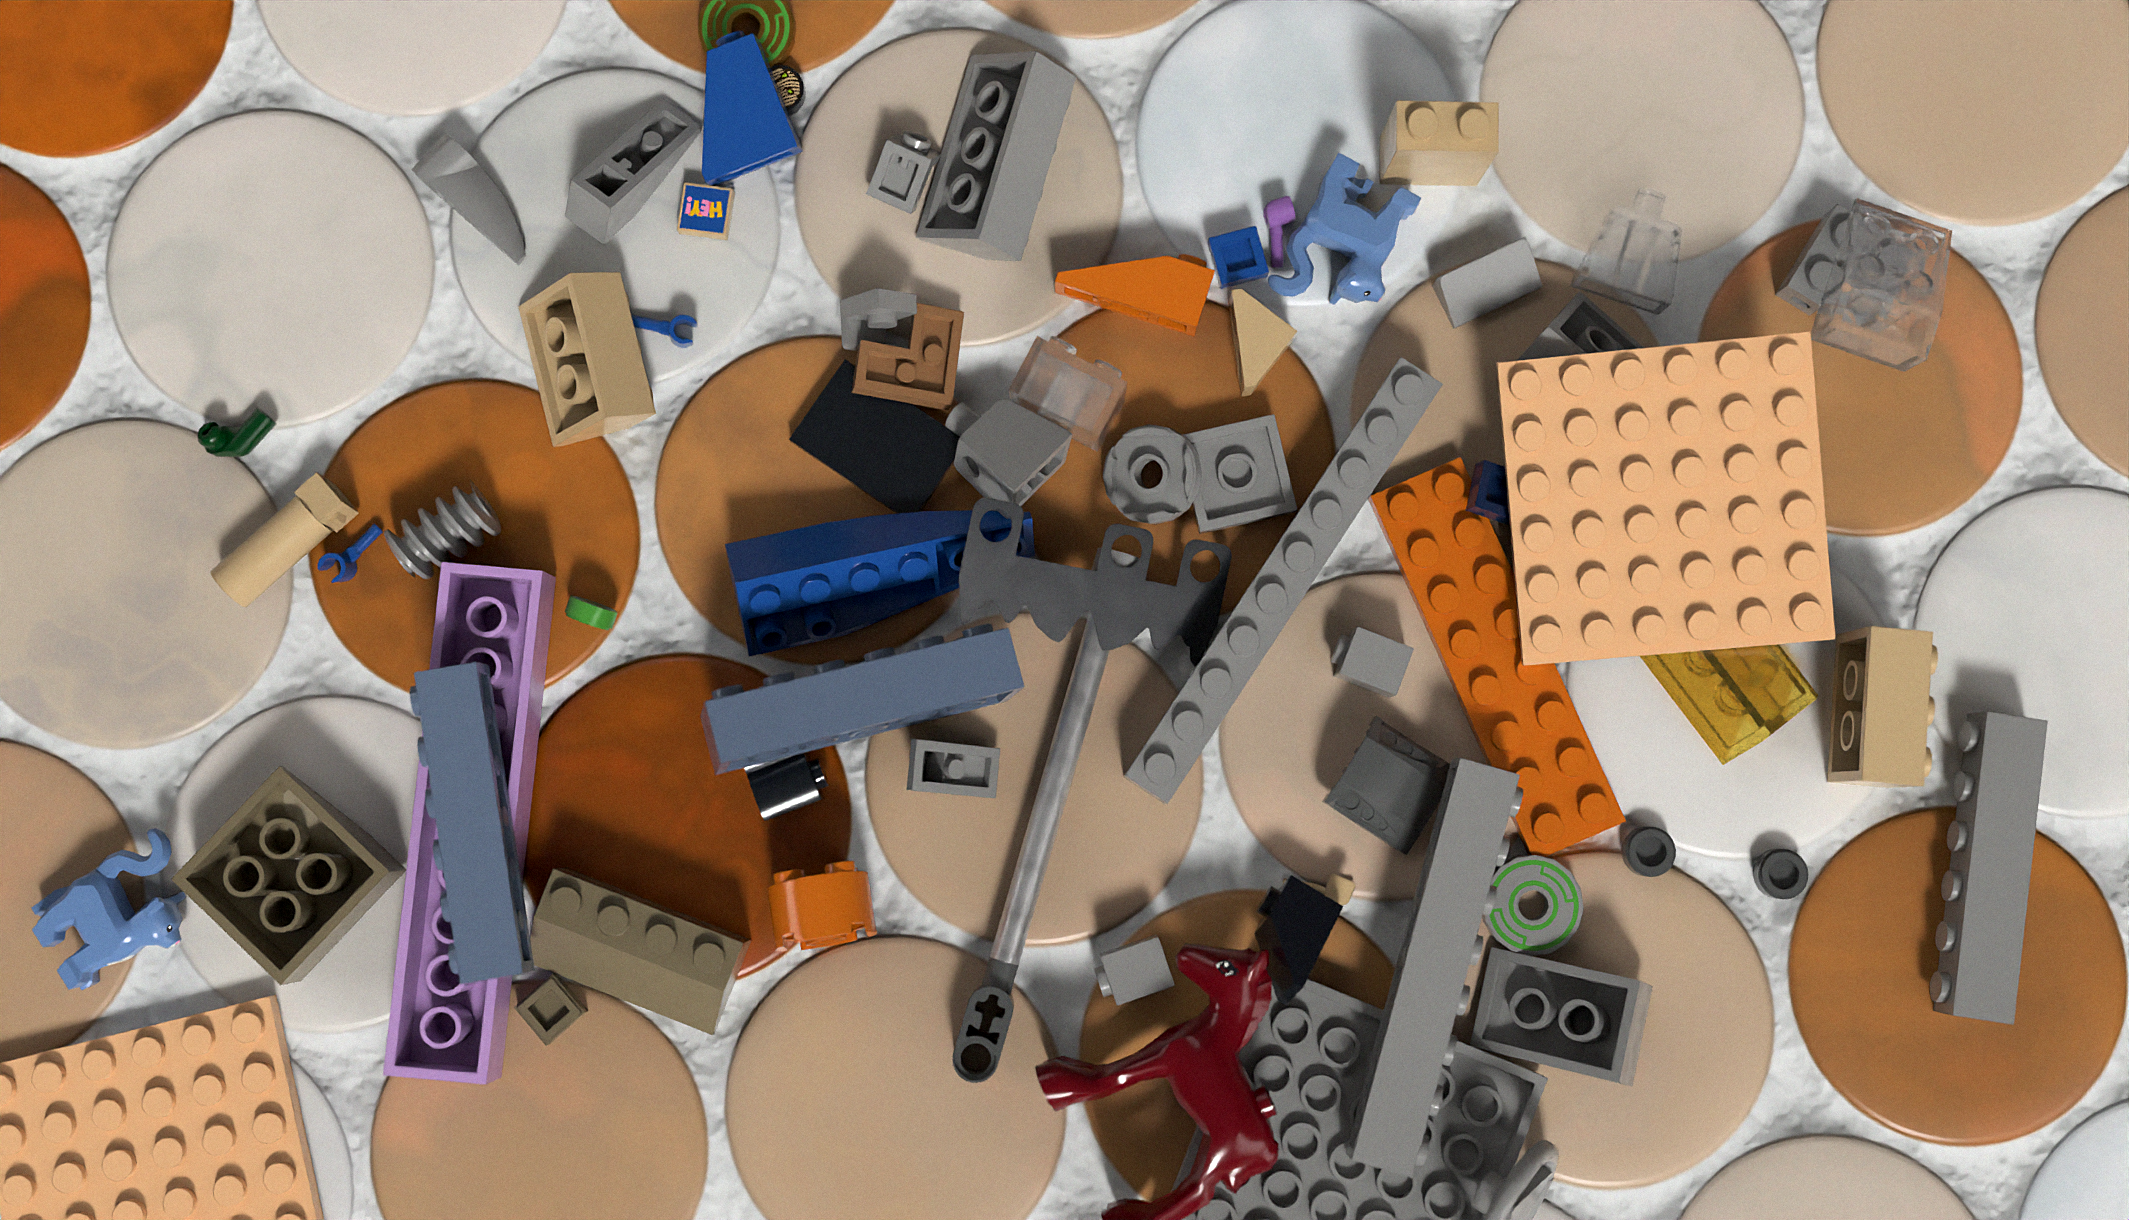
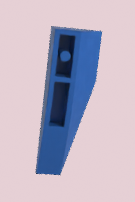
(851, 572)

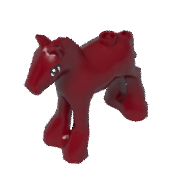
(1205, 1076)

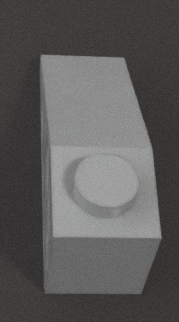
(629, 171)

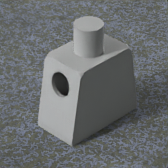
(1007, 450)

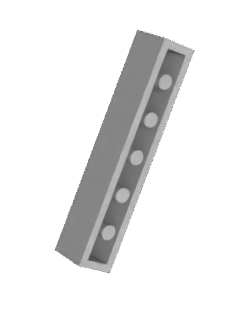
(1989, 866)

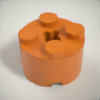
(821, 907)

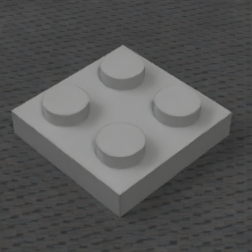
(1241, 474)

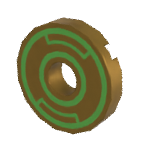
(775, 22)

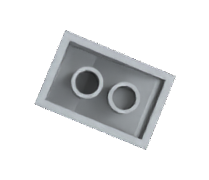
(1562, 1016)

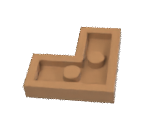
(922, 371)

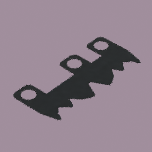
(1115, 595)

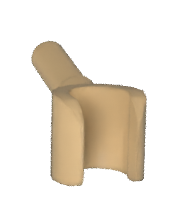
(1337, 889)

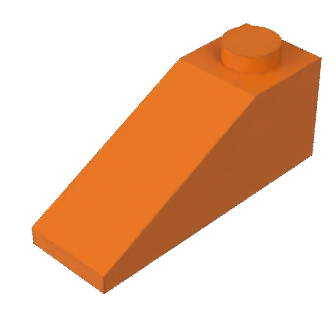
(1151, 289)

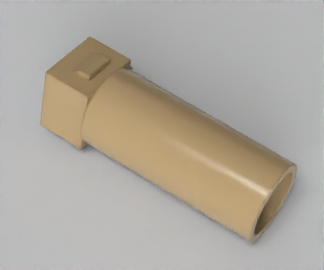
(283, 540)

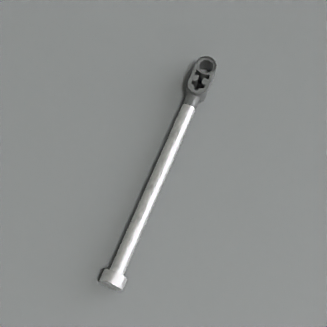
(1036, 849)

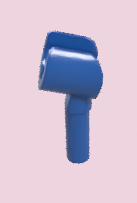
(666, 327)
(350, 555)

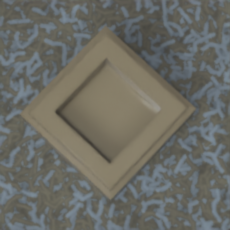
(551, 1009)

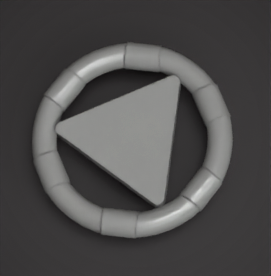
(1523, 1188)

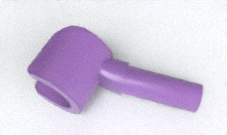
(1278, 213)

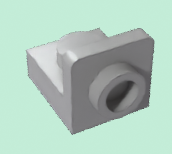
(903, 170)
(871, 313)

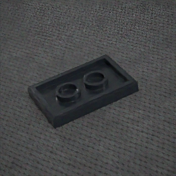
(877, 443)

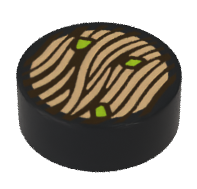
(790, 87)

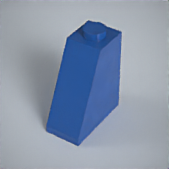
(743, 112)

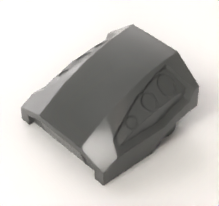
(1390, 786)

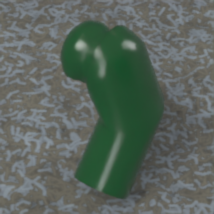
(235, 440)

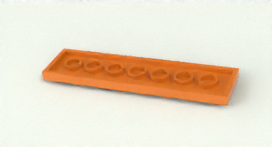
(1471, 615)

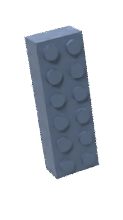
(860, 699)

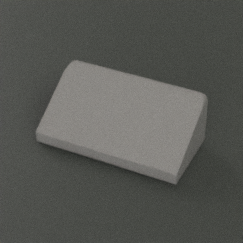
(1488, 282)

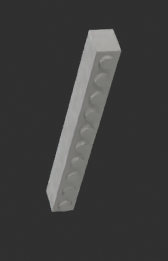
(1282, 581)

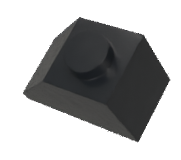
(1294, 932)

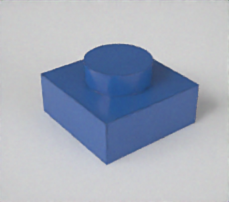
(1238, 257)

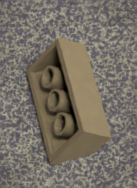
(636, 949)

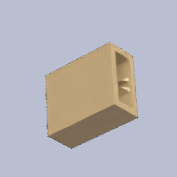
(1439, 143)

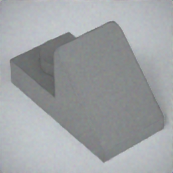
(953, 768)

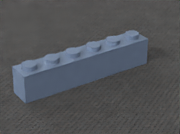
(472, 822)

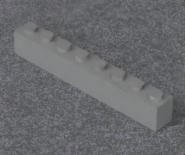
(1433, 967)

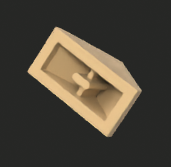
(1258, 339)

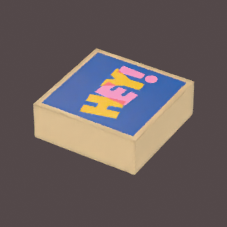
(705, 211)

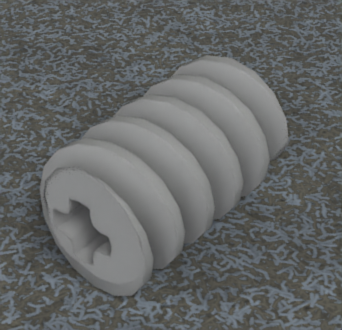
(444, 532)

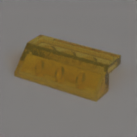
(1733, 693)

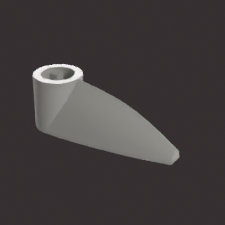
(472, 194)

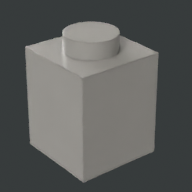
(1371, 661)
(1134, 970)

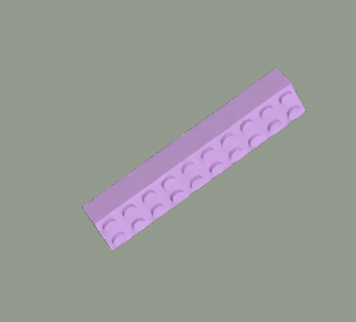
(435, 1021)

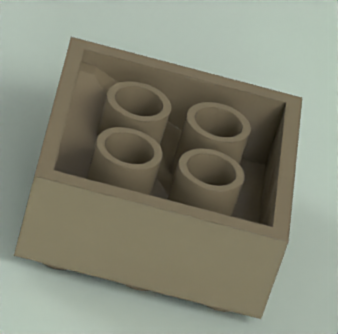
(288, 876)

